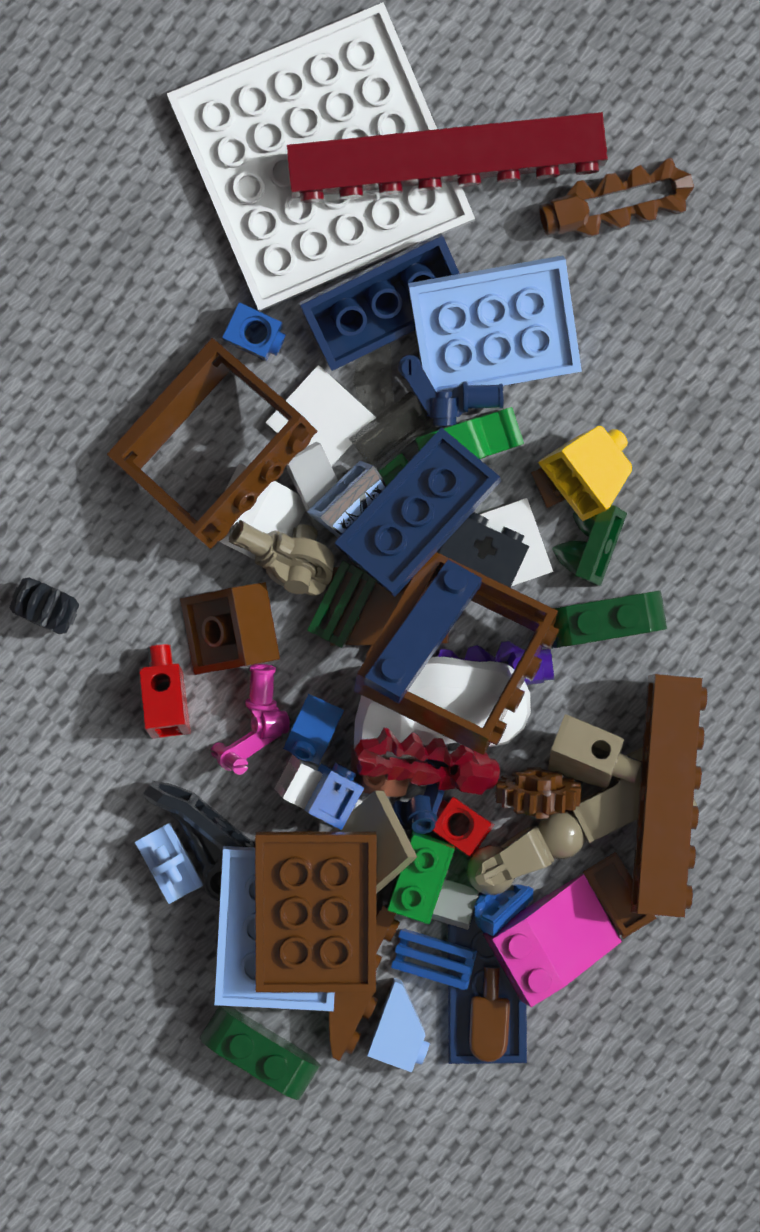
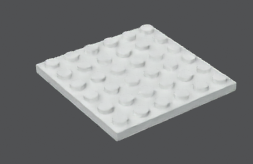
(312, 89)

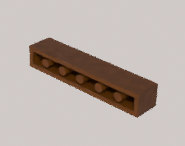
(667, 795)

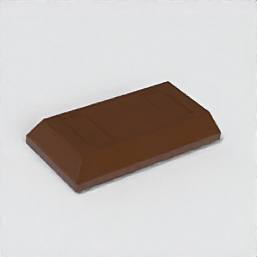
(614, 889)

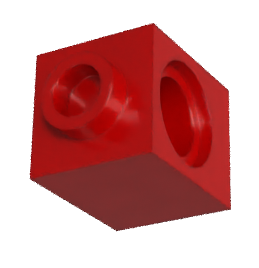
(478, 830)

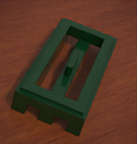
(327, 634)

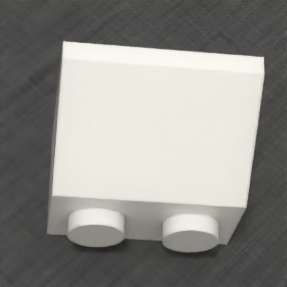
(275, 509)

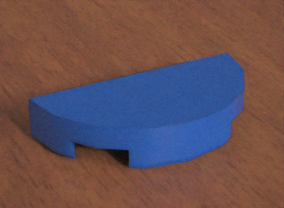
(498, 910)

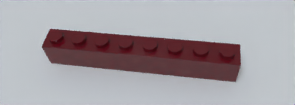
(447, 156)

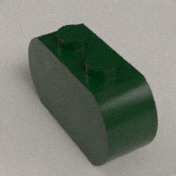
(609, 619)
(259, 1052)

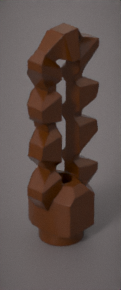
(572, 211)

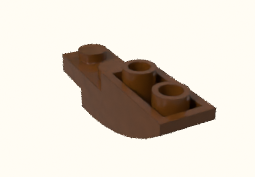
(352, 1006)

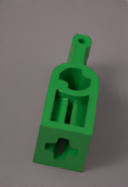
(485, 434)

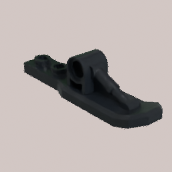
(203, 825)

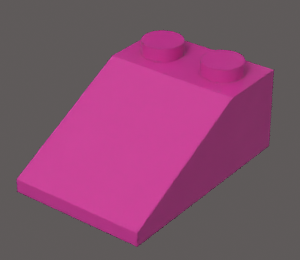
(553, 941)

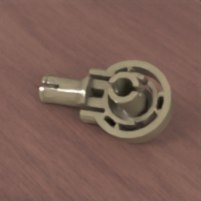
(288, 559)

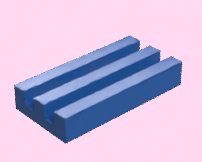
(403, 950)

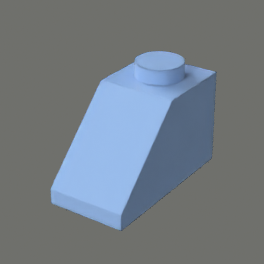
(399, 1032)

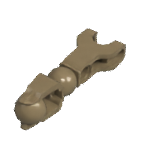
(560, 836)

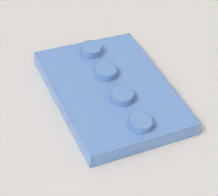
(496, 325)
(237, 943)

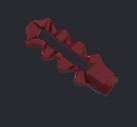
(465, 771)

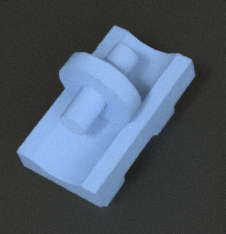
(169, 863)

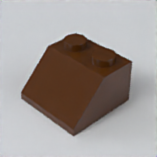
(230, 628)

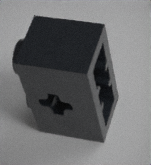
(508, 546)

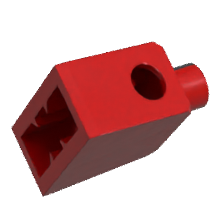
(167, 710)

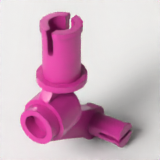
(266, 722)

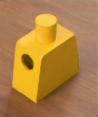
(589, 470)

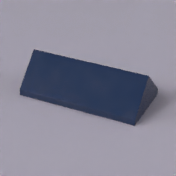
(374, 303)

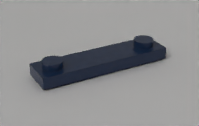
(423, 631)

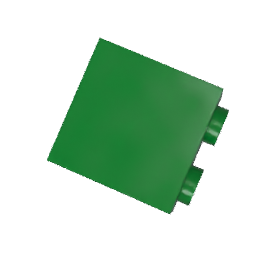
(421, 882)

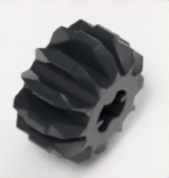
(44, 605)

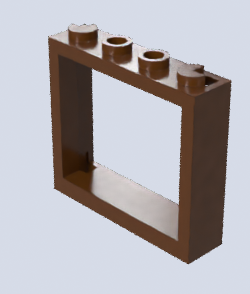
(175, 407)
(496, 598)

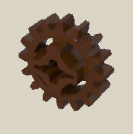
(538, 792)

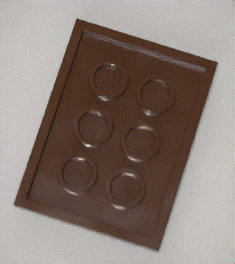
(315, 911)

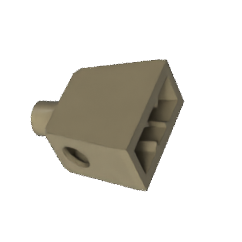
(577, 752)

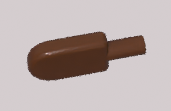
(489, 1019)

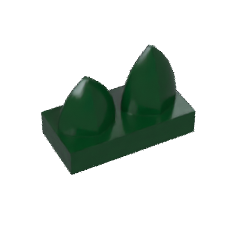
(591, 558)

